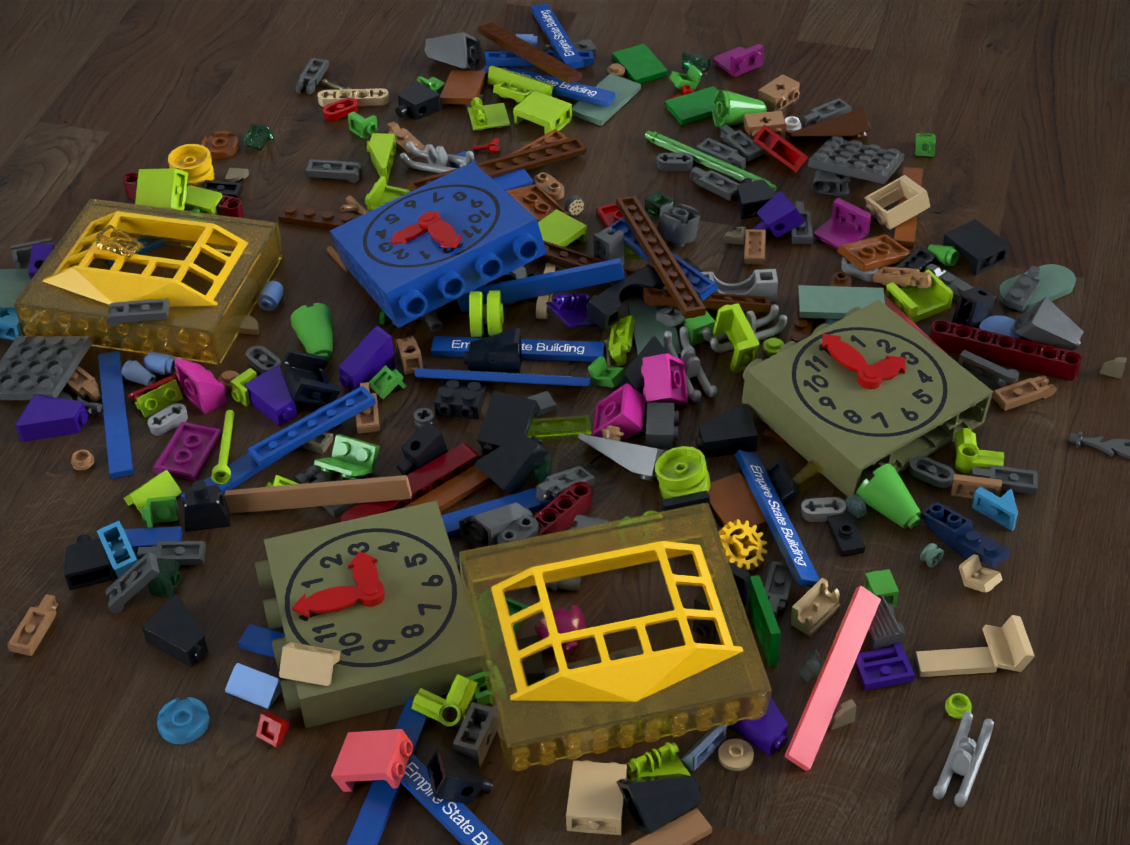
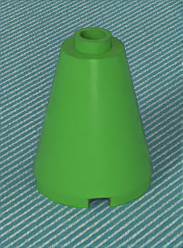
(733, 106)
(314, 329)
(890, 497)

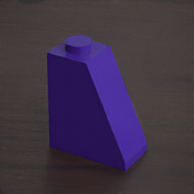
(367, 359)
(272, 396)
(51, 418)
(766, 732)

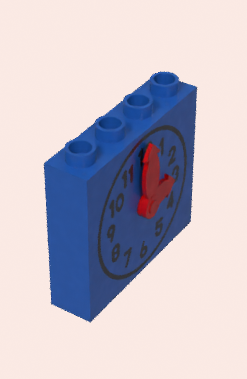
(438, 243)

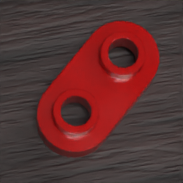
(340, 109)

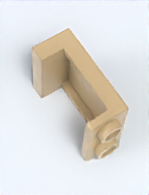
(595, 798)

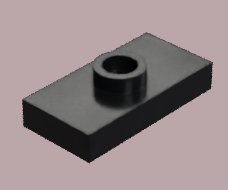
(918, 260)
(782, 481)
(845, 534)

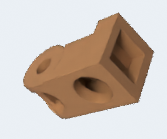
(409, 354)

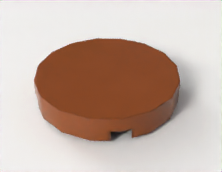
(221, 144)

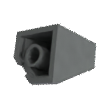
(455, 50)
(1048, 326)
(483, 528)

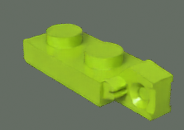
(621, 339)

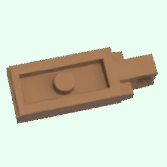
(402, 136)
(903, 277)
(84, 385)
(368, 419)
(33, 627)

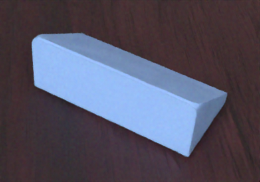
(253, 686)

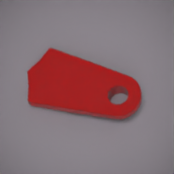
(138, 393)

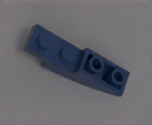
(960, 536)

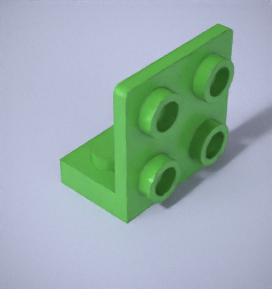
(350, 457)

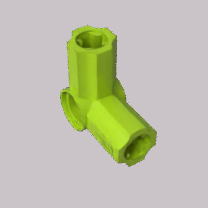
(970, 456)
(436, 706)

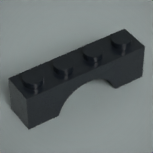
(607, 306)

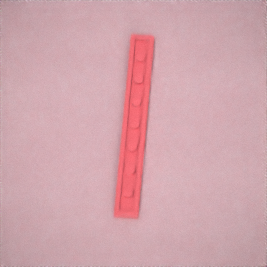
(832, 679)

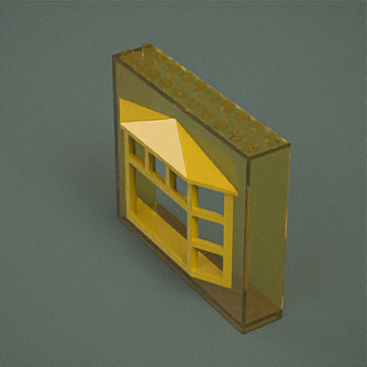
(75, 299)
(624, 697)

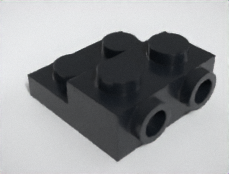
(460, 398)

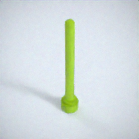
(221, 472)

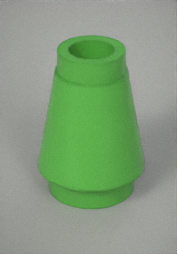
(945, 254)

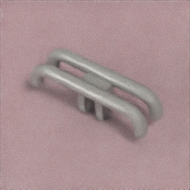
(436, 157)
(750, 316)
(692, 365)
(964, 759)

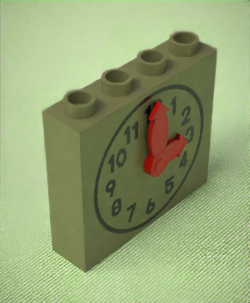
(864, 395)
(382, 597)

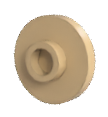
(735, 754)

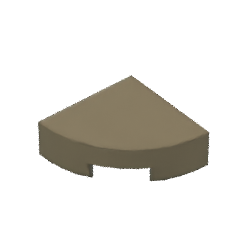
(236, 174)
(736, 236)
(249, 326)
(1114, 367)
(319, 443)
(844, 716)

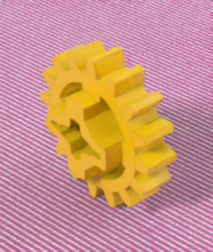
(743, 545)

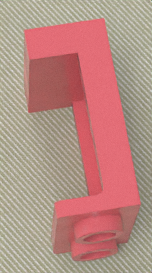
(372, 757)

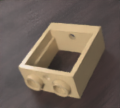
(903, 186)

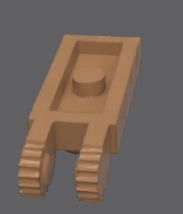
(1023, 392)

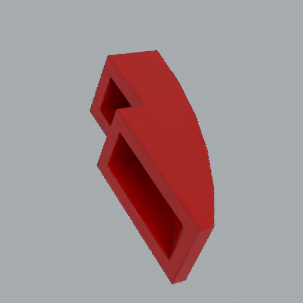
(780, 148)

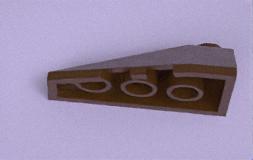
(845, 126)

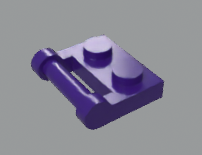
(884, 671)

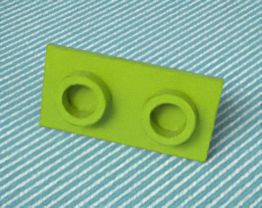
(159, 398)

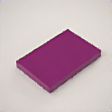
(188, 451)

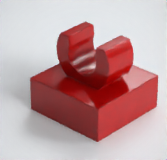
(272, 728)

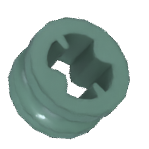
(931, 555)

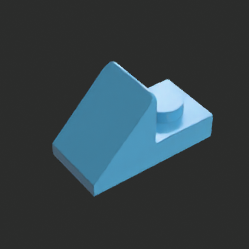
(1001, 510)

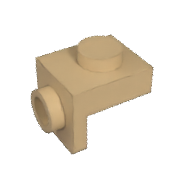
(978, 577)

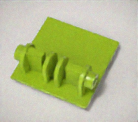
(488, 115)
(657, 762)

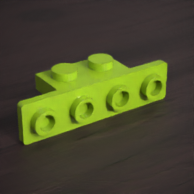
(514, 85)

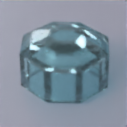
(856, 506)

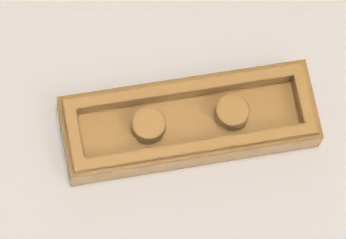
(954, 662)

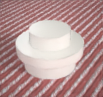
(792, 124)

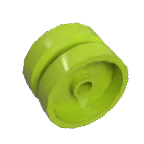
(485, 313)
(682, 472)

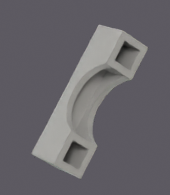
(760, 283)

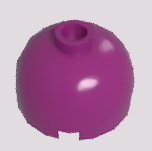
(564, 622)

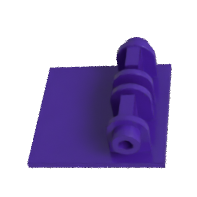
(572, 309)

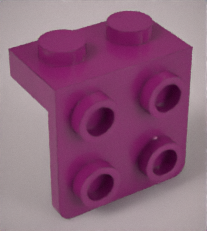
(741, 60)
(845, 226)

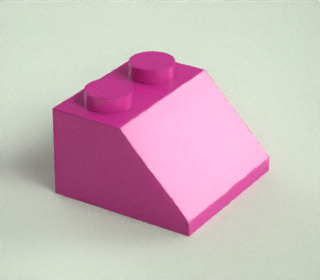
(664, 379)
(200, 386)
(621, 409)

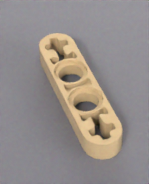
(372, 97)
(542, 308)

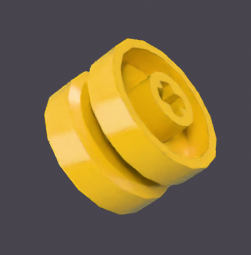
(194, 160)

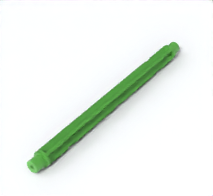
(703, 158)

